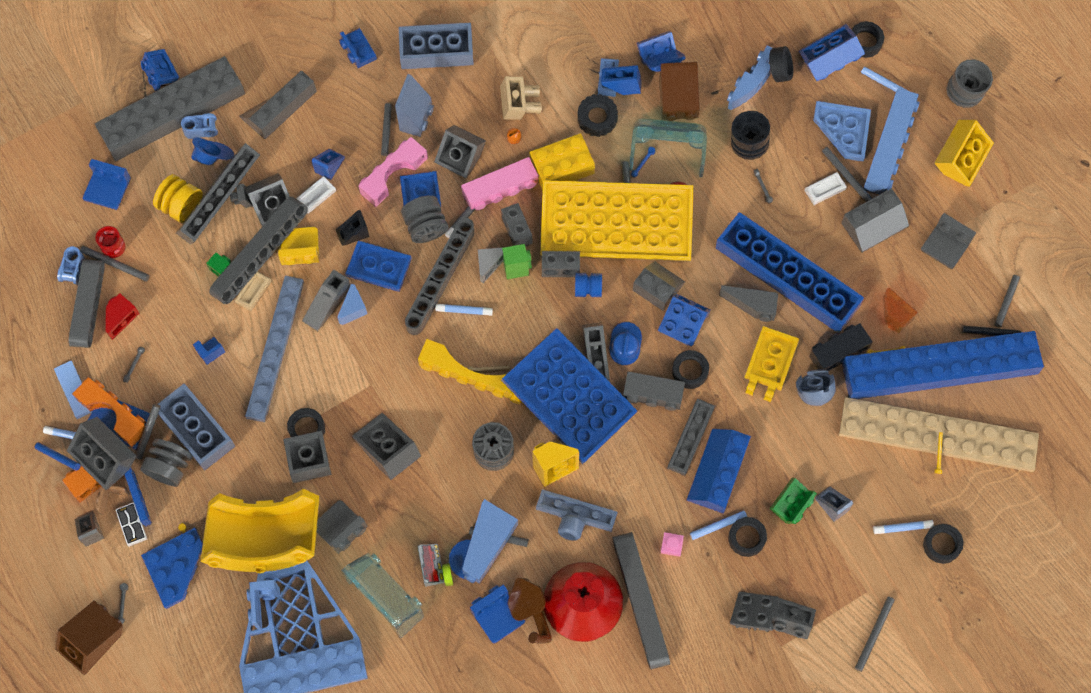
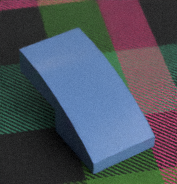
(606, 63)

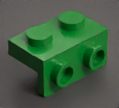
(793, 502)

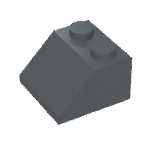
(459, 151)
(267, 196)
(657, 285)
(307, 457)

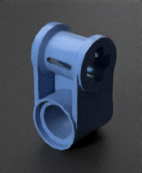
(200, 125)
(70, 268)

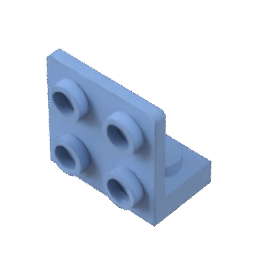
(261, 589)

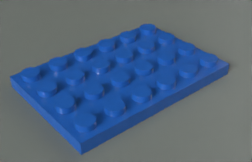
(569, 395)

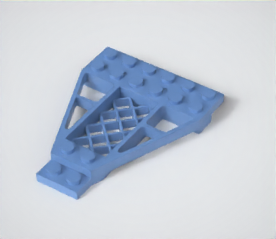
(308, 669)

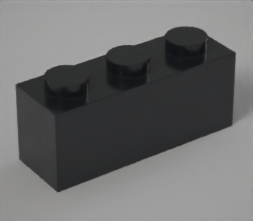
(849, 343)

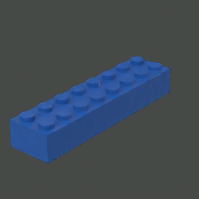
(789, 272)

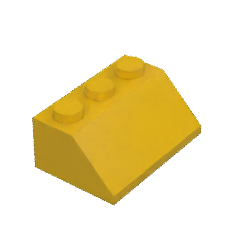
(964, 152)
(554, 461)

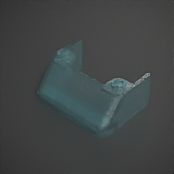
(691, 133)
(384, 593)

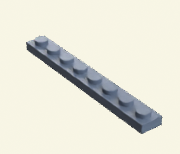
(274, 349)

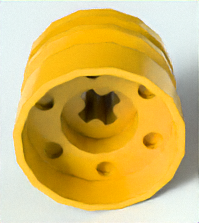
(177, 197)

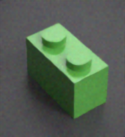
(516, 261)

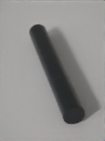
(988, 331)

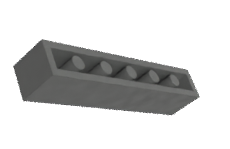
(217, 194)

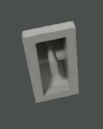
(489, 261)

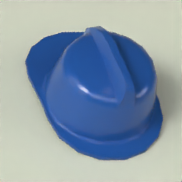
(209, 152)
(625, 343)

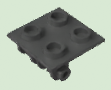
(754, 611)

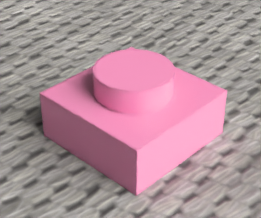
(672, 544)

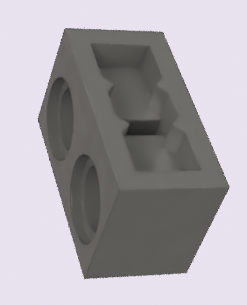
(516, 225)
(560, 263)

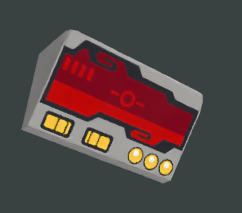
(431, 564)

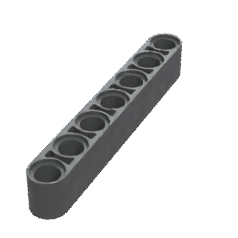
(258, 250)
(436, 284)
(641, 601)

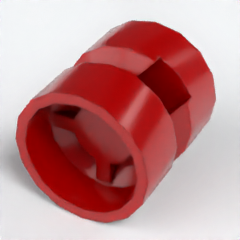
(110, 241)

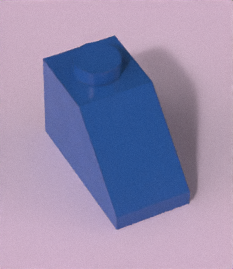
(622, 80)

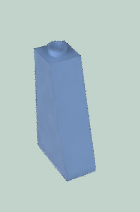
(488, 539)

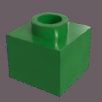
(218, 264)

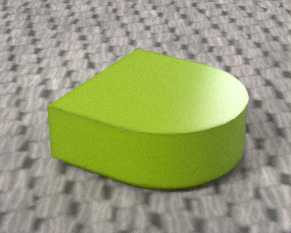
(447, 574)

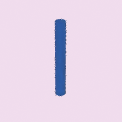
(57, 456)

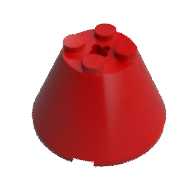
(584, 617)

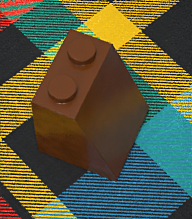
(679, 91)
(88, 636)

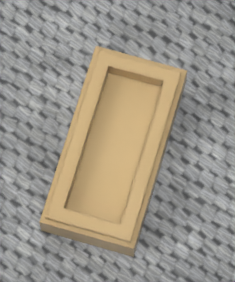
(253, 291)

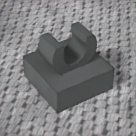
(241, 196)

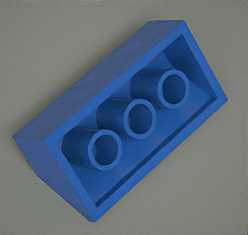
(718, 469)

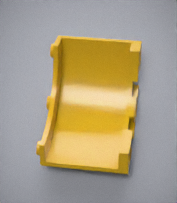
(260, 534)

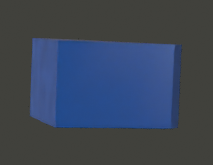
(327, 163)

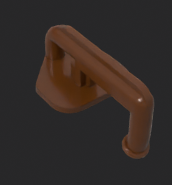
(528, 601)

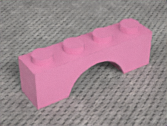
(408, 155)

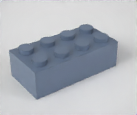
(436, 45)
(194, 427)

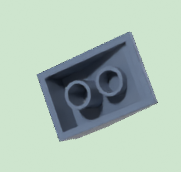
(413, 107)

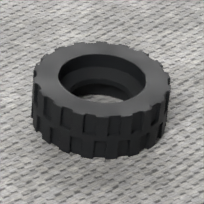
(597, 101)

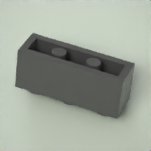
(653, 391)

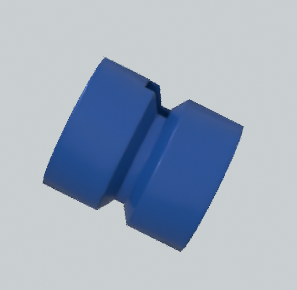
(588, 284)

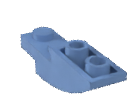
(751, 82)

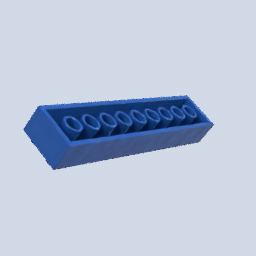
(942, 365)

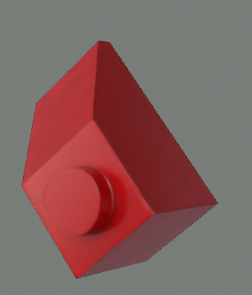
(119, 315)

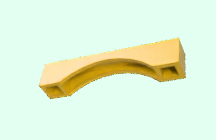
(437, 358)

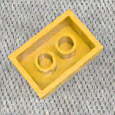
(563, 160)

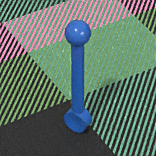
(651, 151)

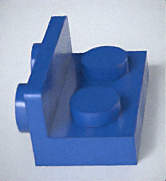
(358, 48)
(158, 68)

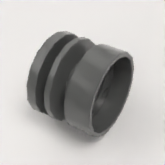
(969, 83)
(424, 219)
(500, 454)
(165, 465)

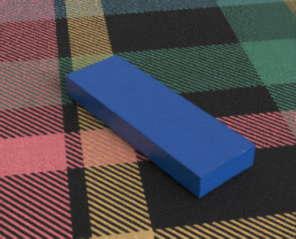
(137, 497)

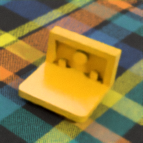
(300, 247)

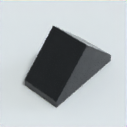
(353, 229)

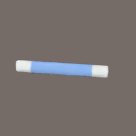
(464, 309)
(58, 432)
(903, 527)

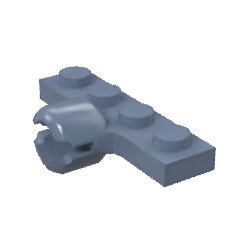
(575, 514)

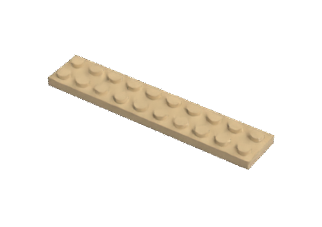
(921, 431)

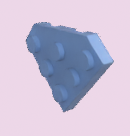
(844, 127)

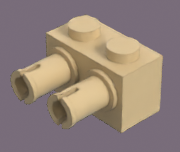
(513, 98)

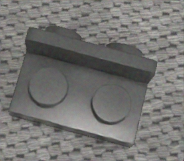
(793, 618)

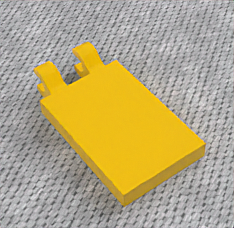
(770, 361)

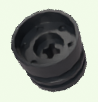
(750, 126)

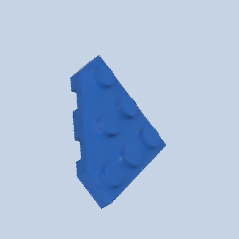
(174, 566)

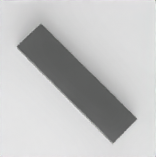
(691, 437)

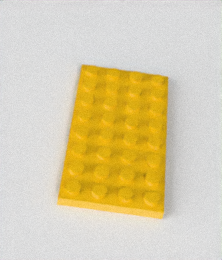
(618, 220)

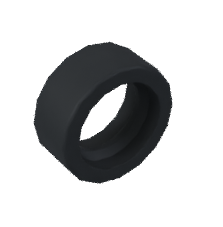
(873, 29)
(781, 64)
(691, 355)
(301, 413)
(747, 521)
(950, 530)

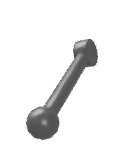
(769, 199)
(140, 350)
(124, 587)

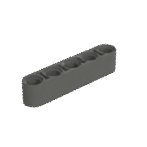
(86, 303)

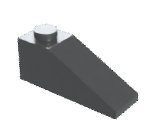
(754, 302)
(596, 348)

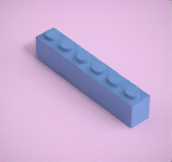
(890, 142)

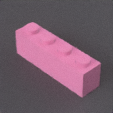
(500, 184)

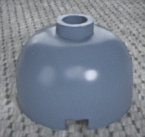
(816, 387)

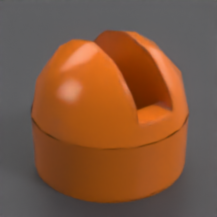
(515, 138)

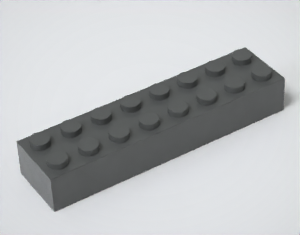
(164, 109)

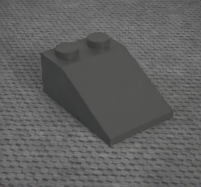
(387, 446)

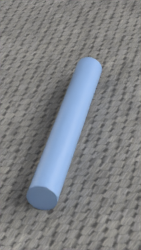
(880, 79)
(717, 525)

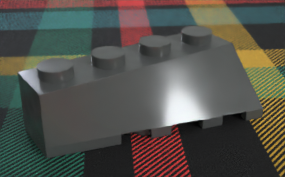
(276, 110)

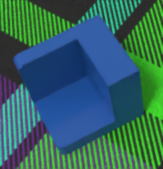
(210, 350)

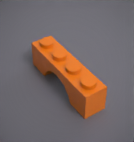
(93, 397)

